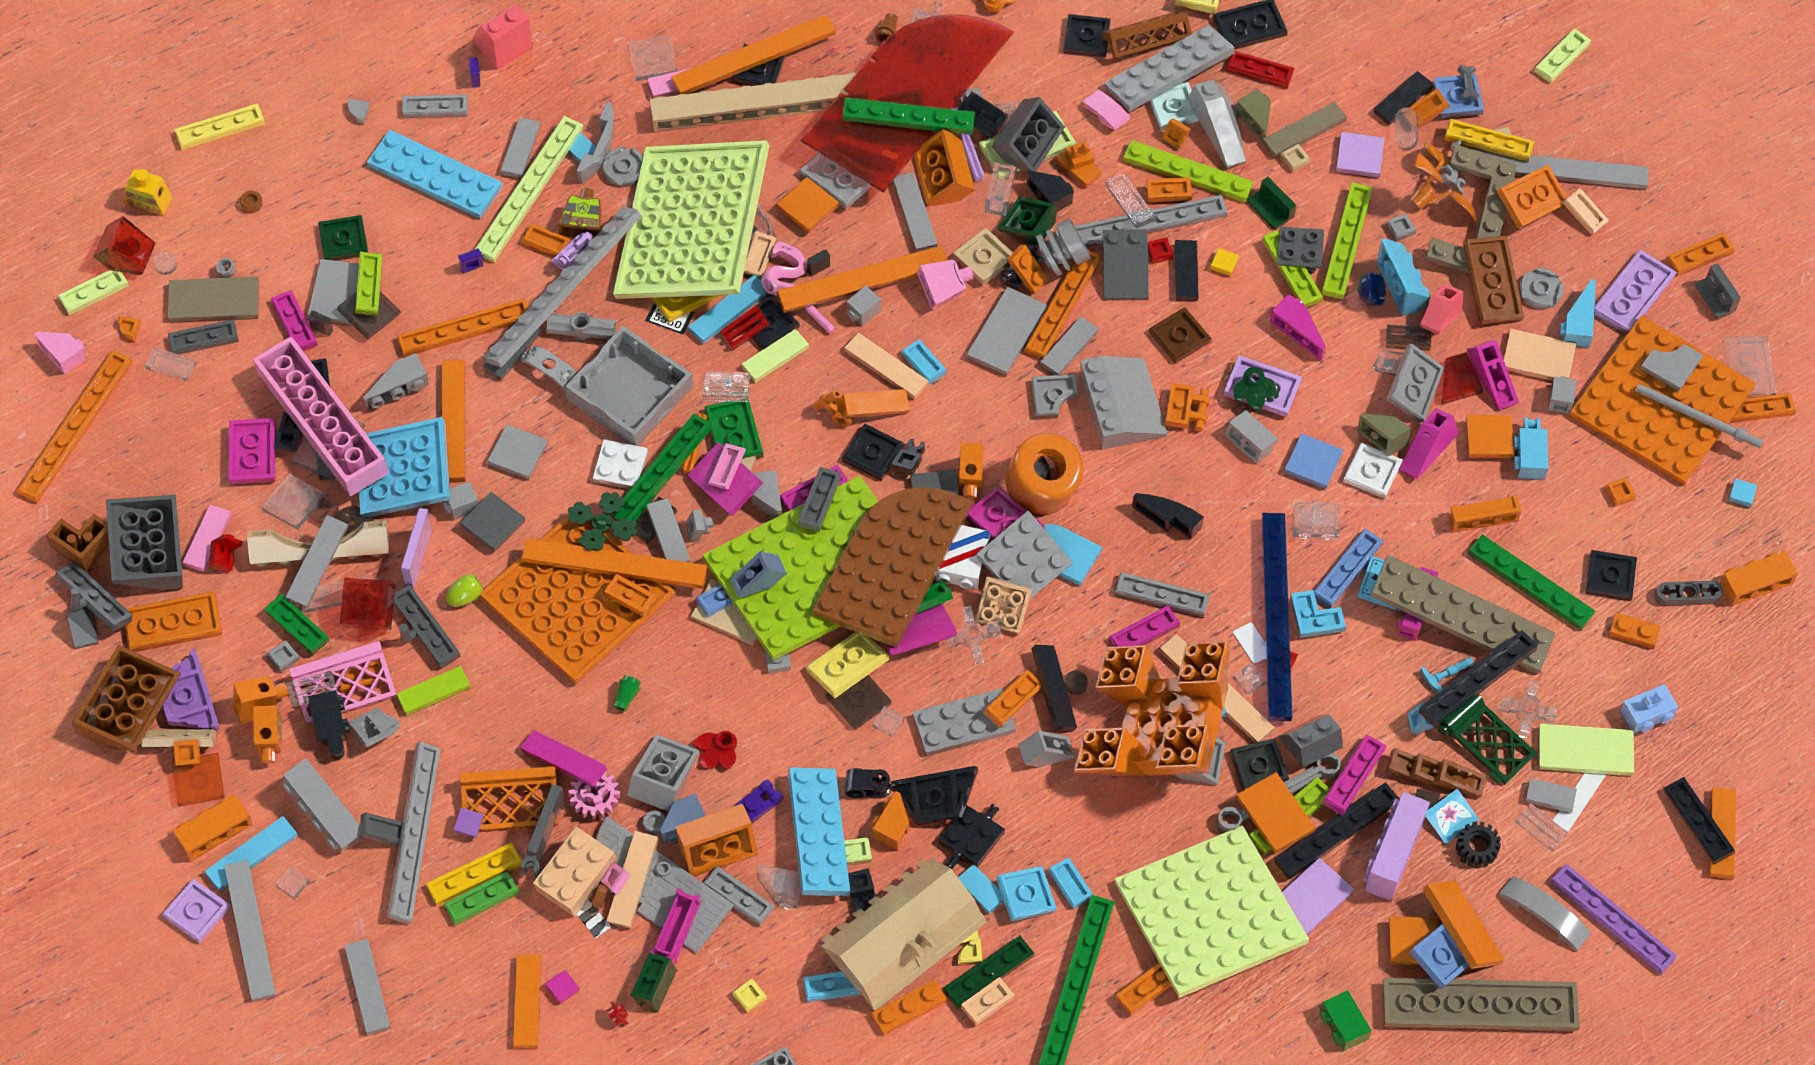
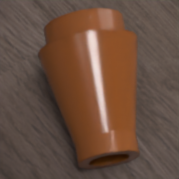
(886, 28)

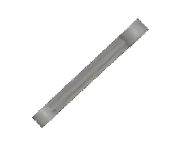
(1293, 784)

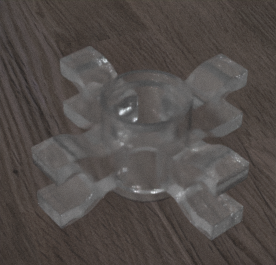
(988, 631)
(1510, 705)

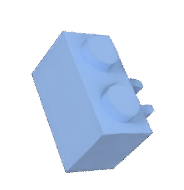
(1649, 709)

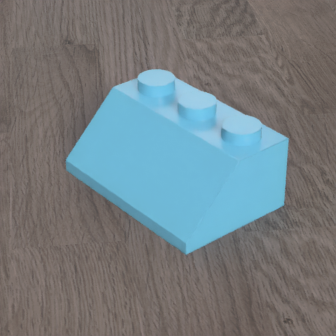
(1402, 277)

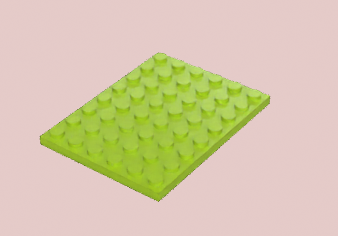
(784, 613)

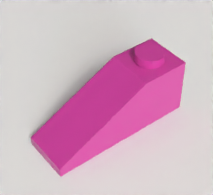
(1296, 322)
(1493, 373)

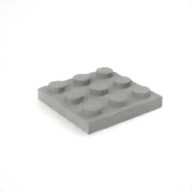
(1025, 555)

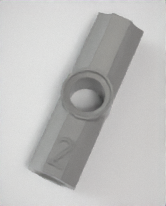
(570, 324)

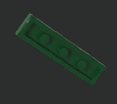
(995, 966)

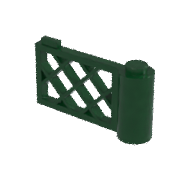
(1463, 720)

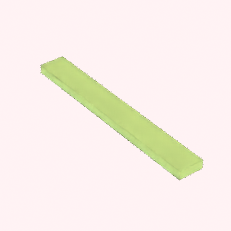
(529, 188)

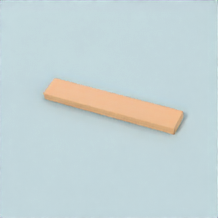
(1236, 707)

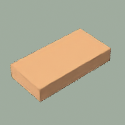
(1585, 211)
(759, 254)

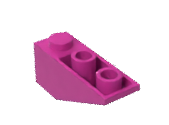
(1429, 443)

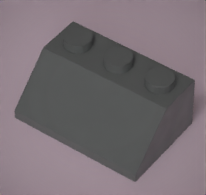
(1028, 135)

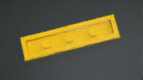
(1489, 140)
(473, 874)

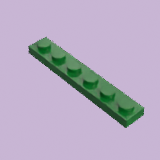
(908, 116)
(663, 468)
(1531, 582)

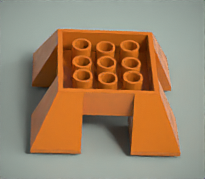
(1167, 721)

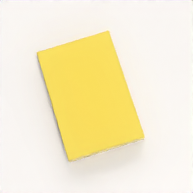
(847, 663)

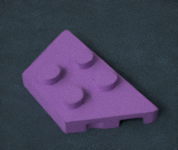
(189, 700)

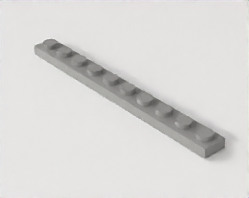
(562, 286)

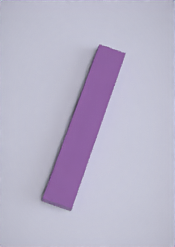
(1613, 919)

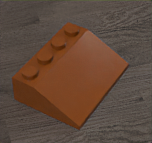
(125, 700)

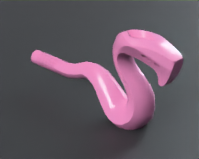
(771, 275)

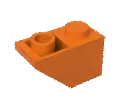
(893, 823)

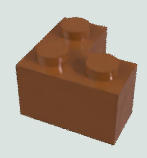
(80, 545)

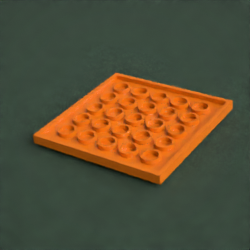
(1648, 428)
(566, 608)

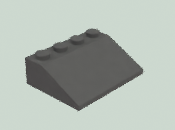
(145, 542)

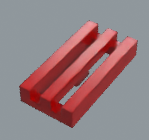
(741, 320)

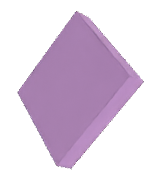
(1360, 154)
(196, 911)

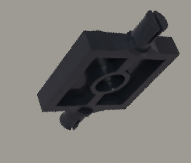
(971, 836)

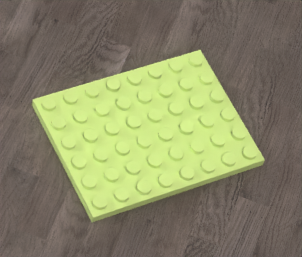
(694, 220)

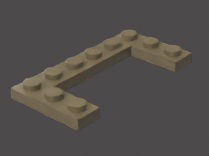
(1500, 174)

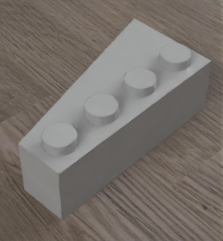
(321, 806)

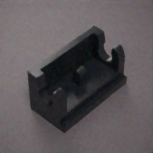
(987, 116)

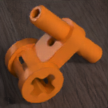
(832, 403)

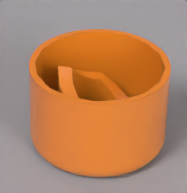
(1031, 490)

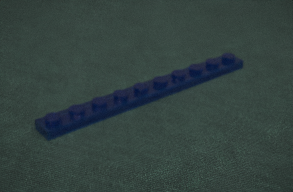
(1276, 617)

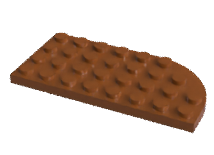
(892, 562)

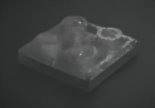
(293, 501)

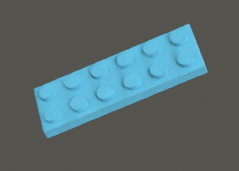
(434, 174)
(818, 832)

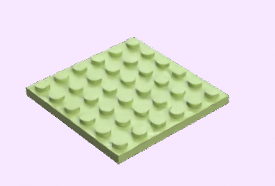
(1211, 911)

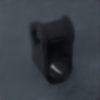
(864, 783)

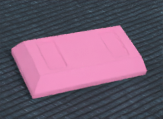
(727, 466)

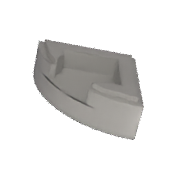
(358, 109)

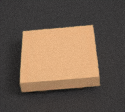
(1003, 603)

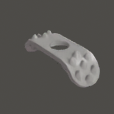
(561, 373)

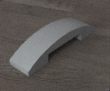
(591, 164)
(1547, 910)

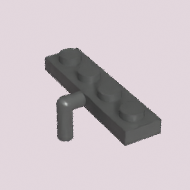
(89, 593)
(424, 626)

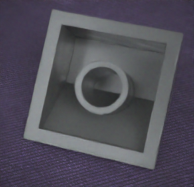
(1313, 739)

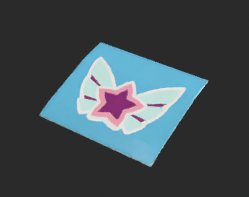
(1451, 816)

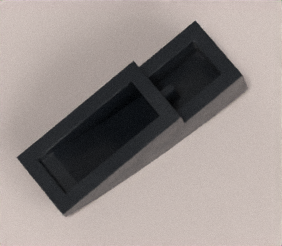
(1168, 514)

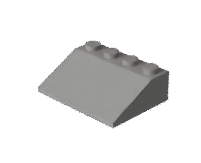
(1121, 400)

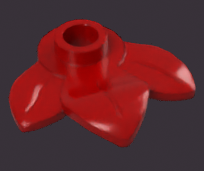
(714, 752)

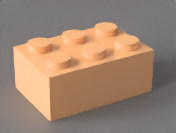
(574, 871)

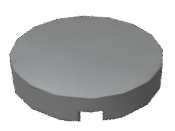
(622, 166)
(1541, 288)

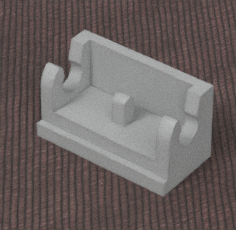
(1250, 436)

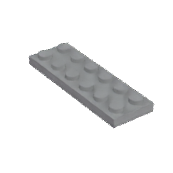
(1169, 67)

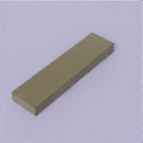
(1305, 129)

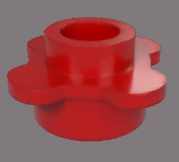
(618, 1014)

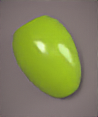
(463, 591)

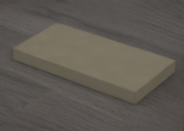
(213, 299)

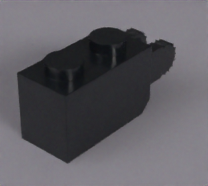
(328, 721)

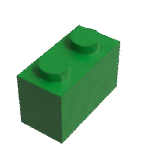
(1345, 1020)

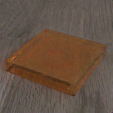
(198, 781)

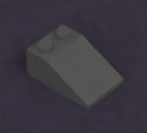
(1125, 264)

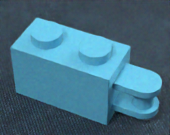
(1531, 450)

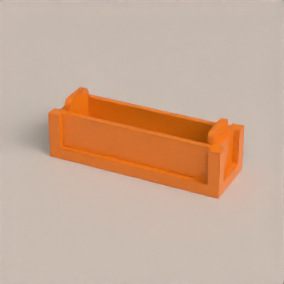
(1484, 514)

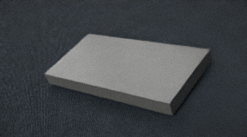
(1006, 331)

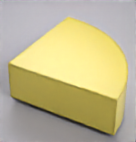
(971, 953)

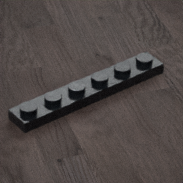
(1478, 678)
(1336, 831)

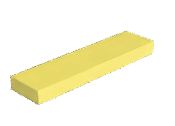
(219, 126)

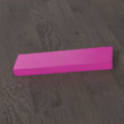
(563, 758)
(1354, 774)

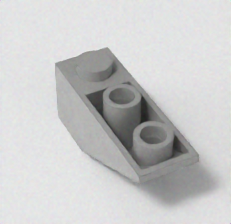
(399, 380)

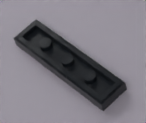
(1054, 687)
(1699, 820)

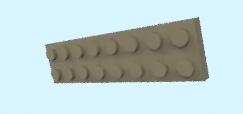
(1456, 610)
(1481, 1004)

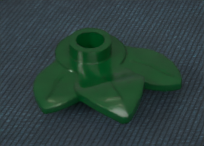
(1257, 391)

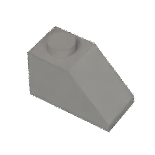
(767, 495)
(1045, 749)

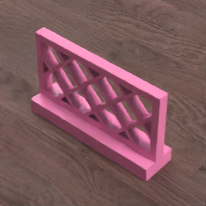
(342, 662)

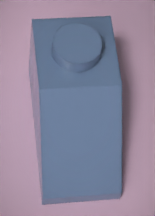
(758, 574)

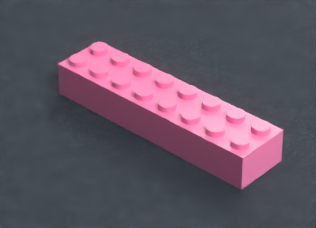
(321, 416)

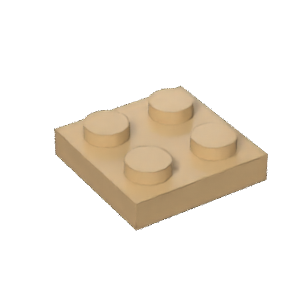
(984, 256)

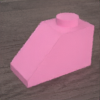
(61, 349)

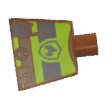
(581, 215)

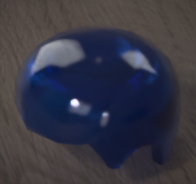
(1372, 289)

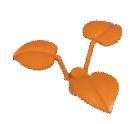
(1426, 192)

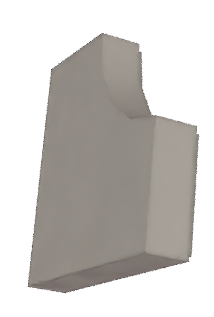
(1672, 367)
(1052, 393)

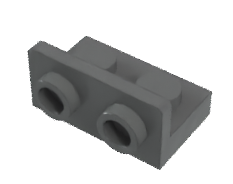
(1718, 292)

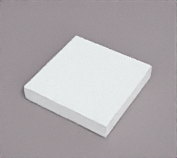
(1372, 470)

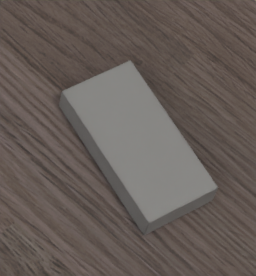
(1551, 795)

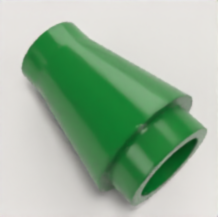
(626, 692)

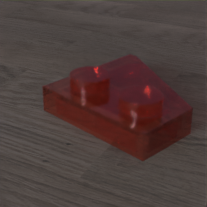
(1459, 379)

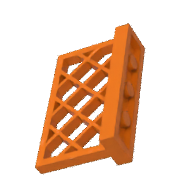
(505, 779)

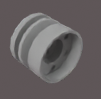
(1063, 247)

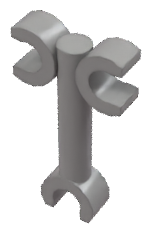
(1451, 174)

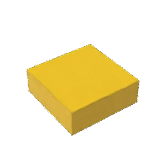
(1224, 262)

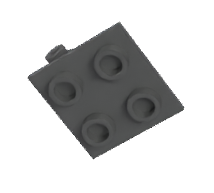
(1301, 247)

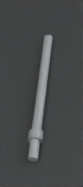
(1739, 434)

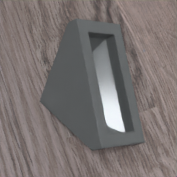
(82, 627)

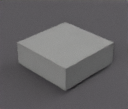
(1401, 227)
(283, 656)

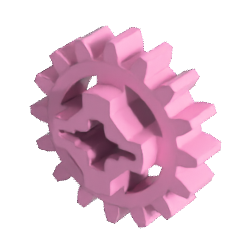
(593, 805)

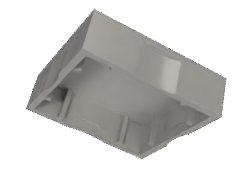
(629, 387)

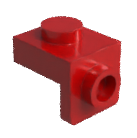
(222, 552)

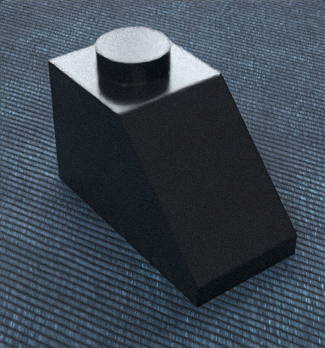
(1050, 189)

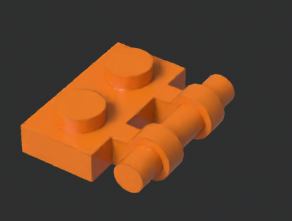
(1180, 403)

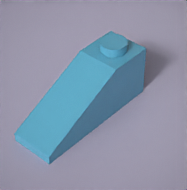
(1580, 319)

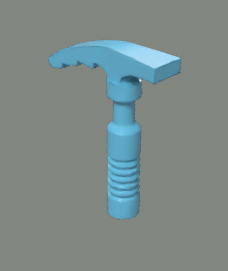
(1437, 677)

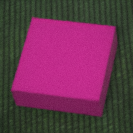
(562, 987)

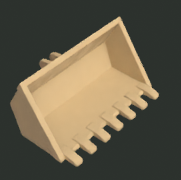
(904, 932)

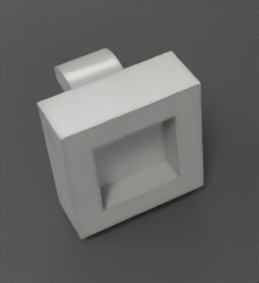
(698, 525)

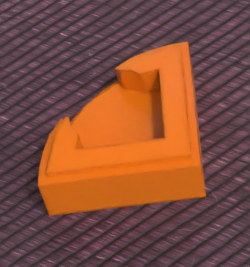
(129, 327)

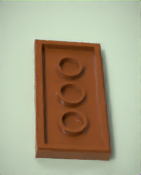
(1493, 280)

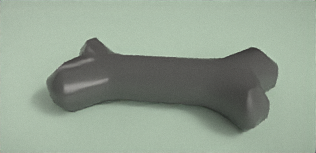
(1469, 91)

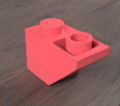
(1442, 309)

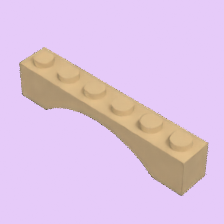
(269, 546)

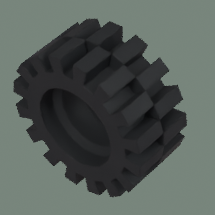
(1473, 856)

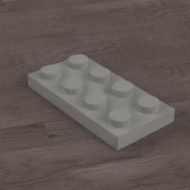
(959, 723)

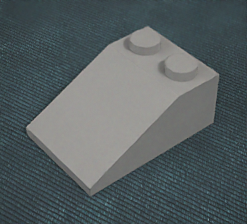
(662, 772)

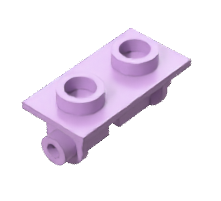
(575, 247)

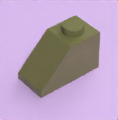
(1255, 112)
(1384, 432)

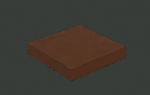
(1180, 335)

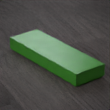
(481, 898)

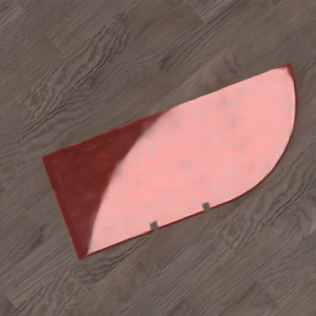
(916, 65)

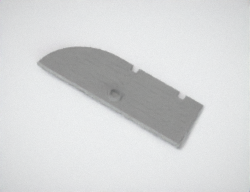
(661, 888)

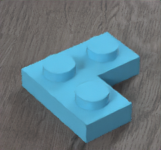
(1313, 621)

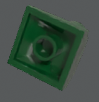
(1028, 219)

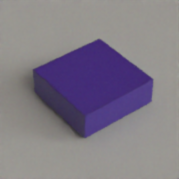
(474, 71)
(470, 260)

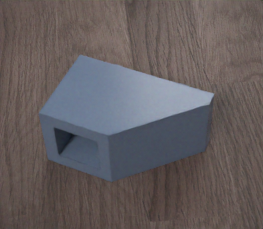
(681, 811)

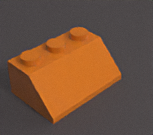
(943, 169)
(716, 840)

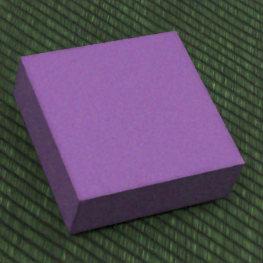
(468, 822)

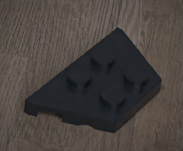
(937, 795)

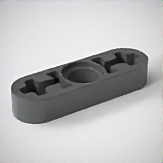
(1695, 586)

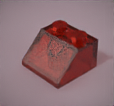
(124, 247)

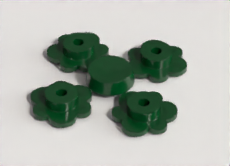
(602, 522)

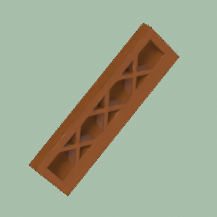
(1147, 25)

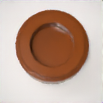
(251, 201)
(600, 897)

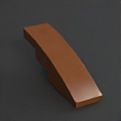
(1436, 774)

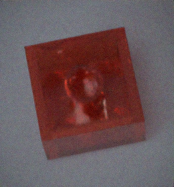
(367, 604)

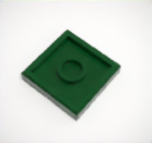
(343, 238)

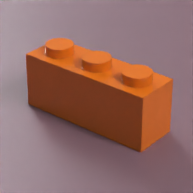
(1758, 578)
(212, 827)

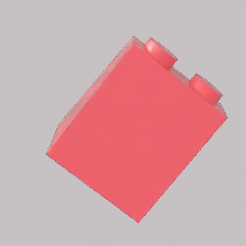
(504, 37)

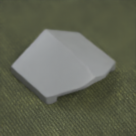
(373, 727)

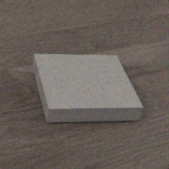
(517, 452)

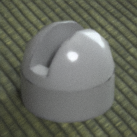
(222, 269)

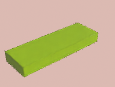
(368, 283)
(433, 690)

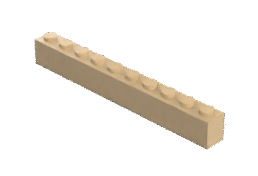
(746, 103)

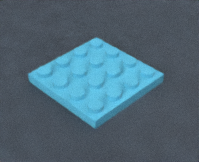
(415, 466)

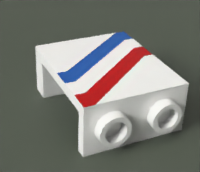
(961, 563)

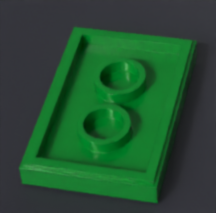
(734, 425)

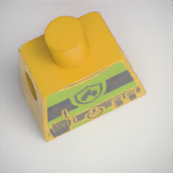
(147, 192)

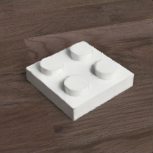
(620, 464)

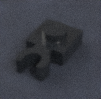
(908, 460)

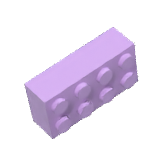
(1395, 845)

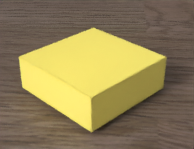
(749, 995)

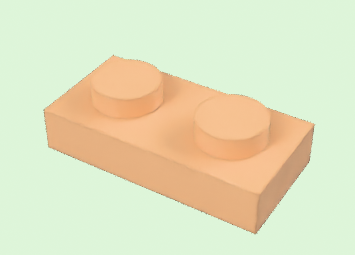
(987, 1001)

